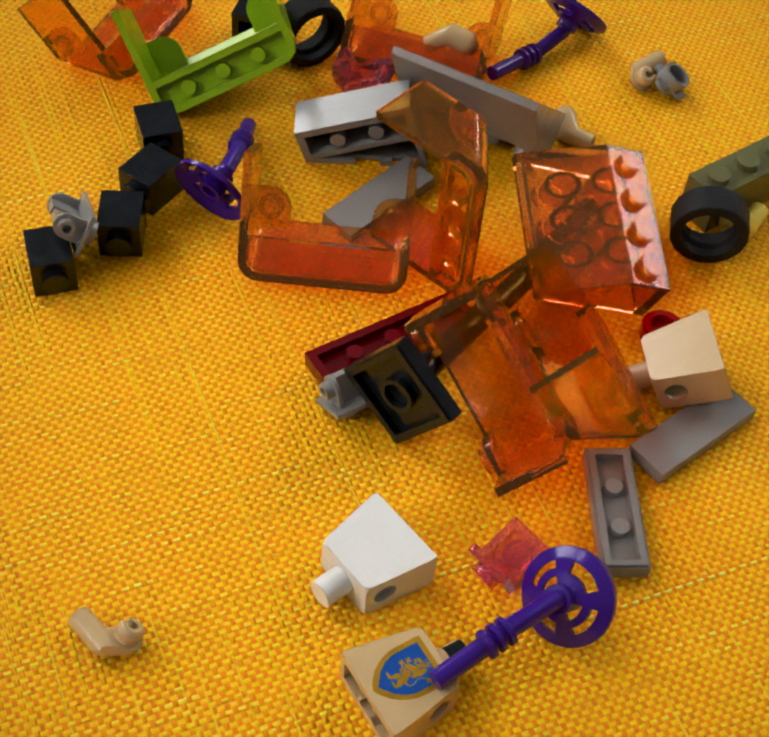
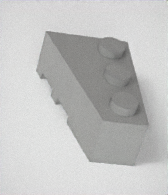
(346, 128)

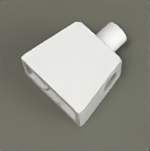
(373, 559)

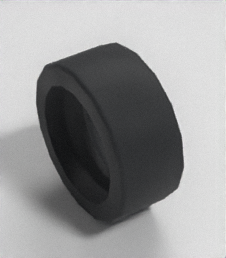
(325, 39)
(711, 202)

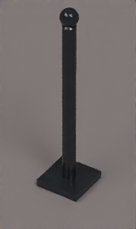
(403, 389)

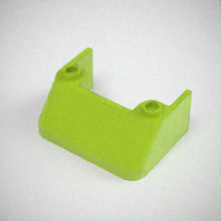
(217, 69)

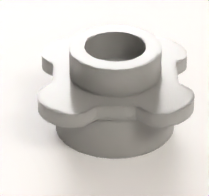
(671, 80)

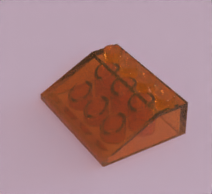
(597, 220)

